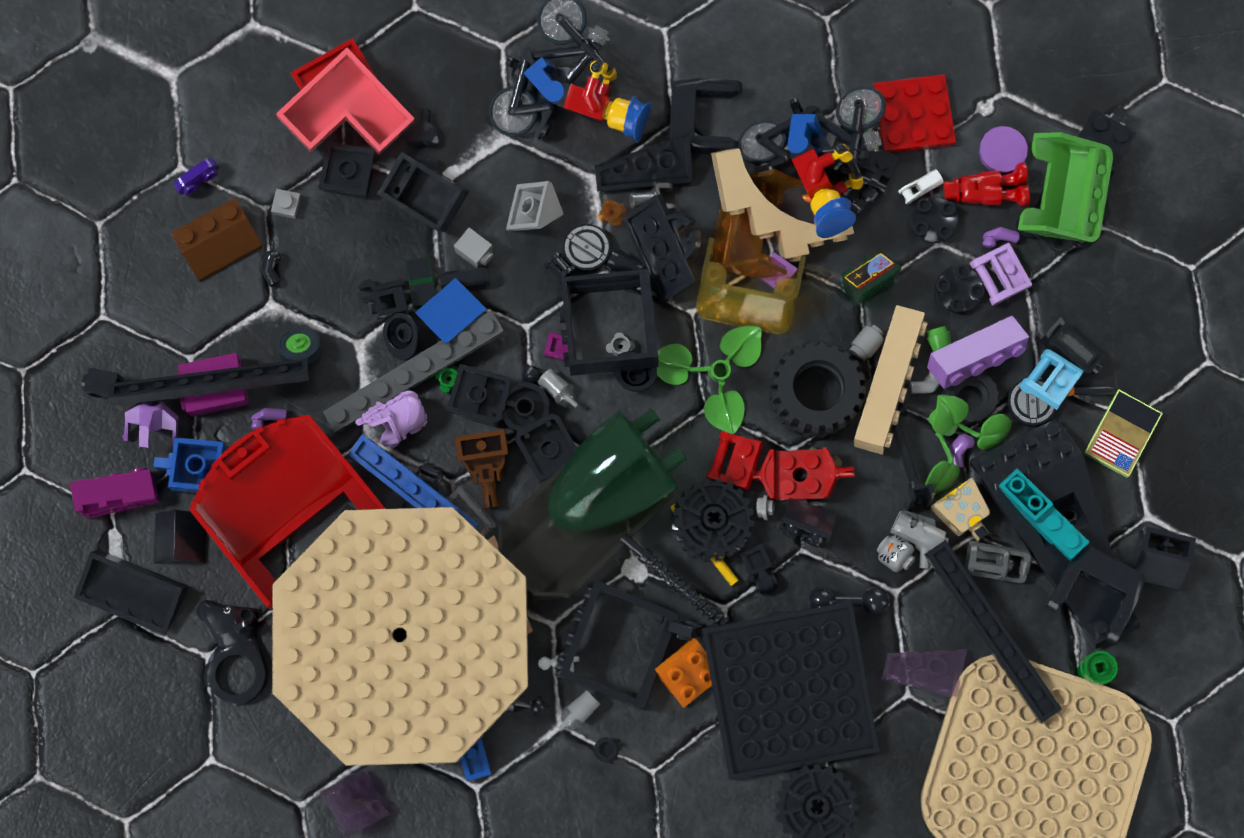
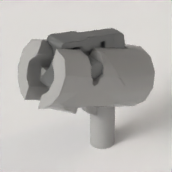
(918, 531)

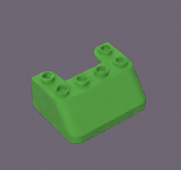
(1072, 190)

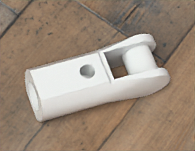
(923, 185)

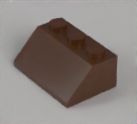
(216, 239)

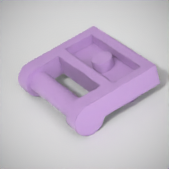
(1008, 271)

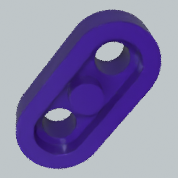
(194, 177)

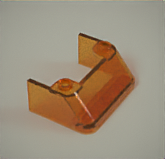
(733, 242)

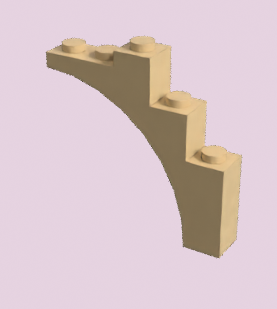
(739, 192)

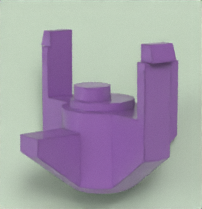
(150, 417)

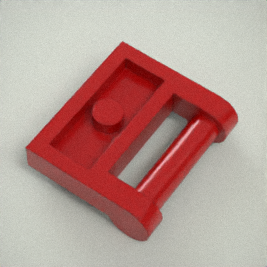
(742, 462)

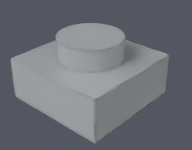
(286, 203)

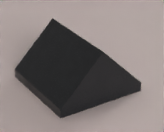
(178, 538)

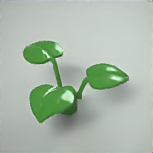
(721, 410)
(944, 421)

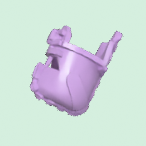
(398, 417)

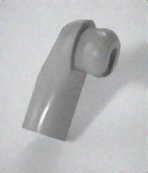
(929, 385)

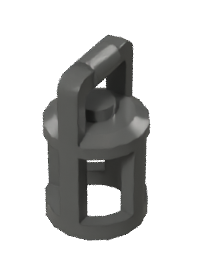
(1003, 564)

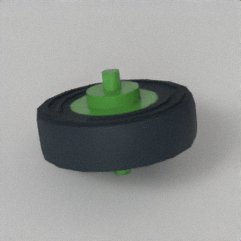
(299, 344)

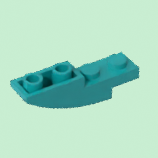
(1042, 514)

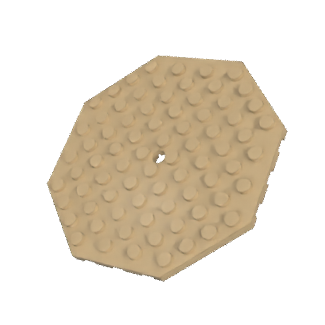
(413, 697)

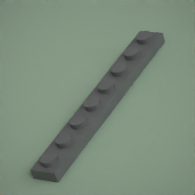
(414, 371)

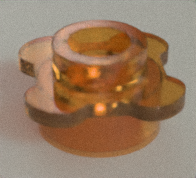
(608, 206)

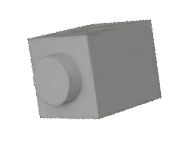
(474, 248)

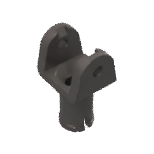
(637, 199)

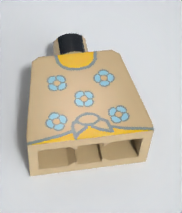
(963, 510)

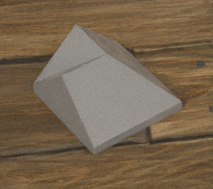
(533, 206)

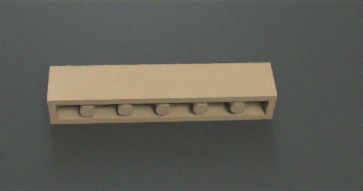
(889, 380)

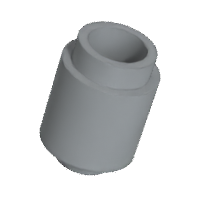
(867, 342)

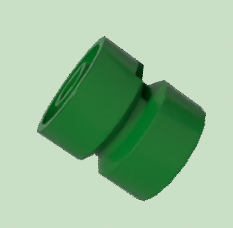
(1098, 668)

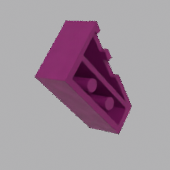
(114, 493)

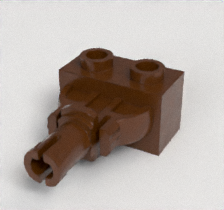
(483, 456)

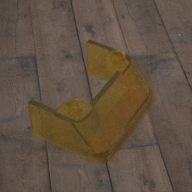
(746, 306)

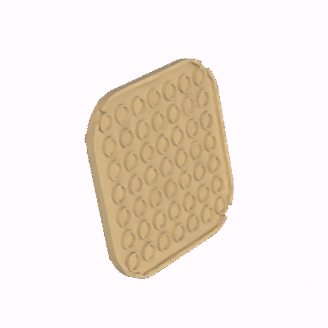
(1019, 778)

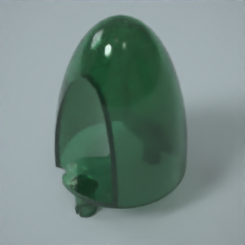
(612, 476)

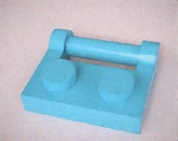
(1059, 382)

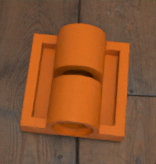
(686, 672)

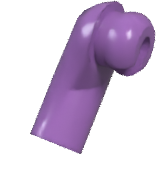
(999, 234)
(266, 414)
(959, 446)

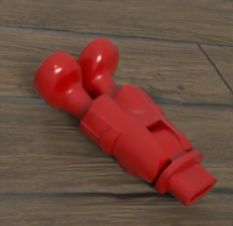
(986, 187)

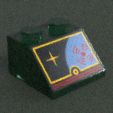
(869, 278)

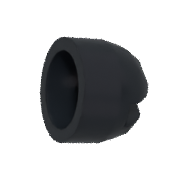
(531, 374)

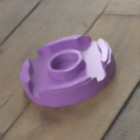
(1002, 149)

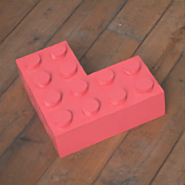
(346, 93)

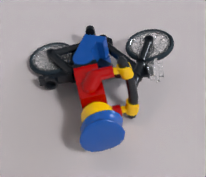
(561, 23)
(856, 112)

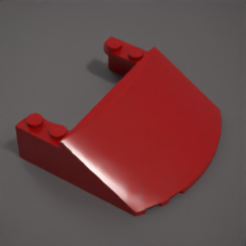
(270, 490)

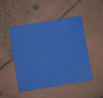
(450, 311)

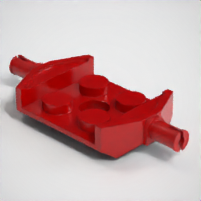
(779, 472)

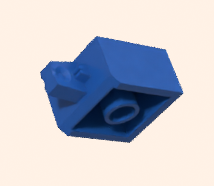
(189, 463)

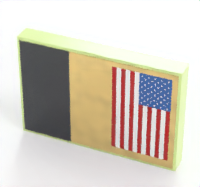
(1122, 433)

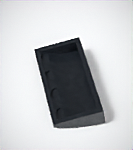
(130, 591)

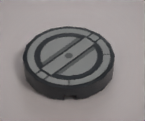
(586, 247)
(1028, 408)

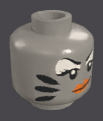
(896, 553)

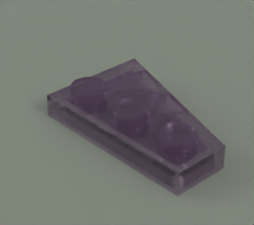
(927, 671)

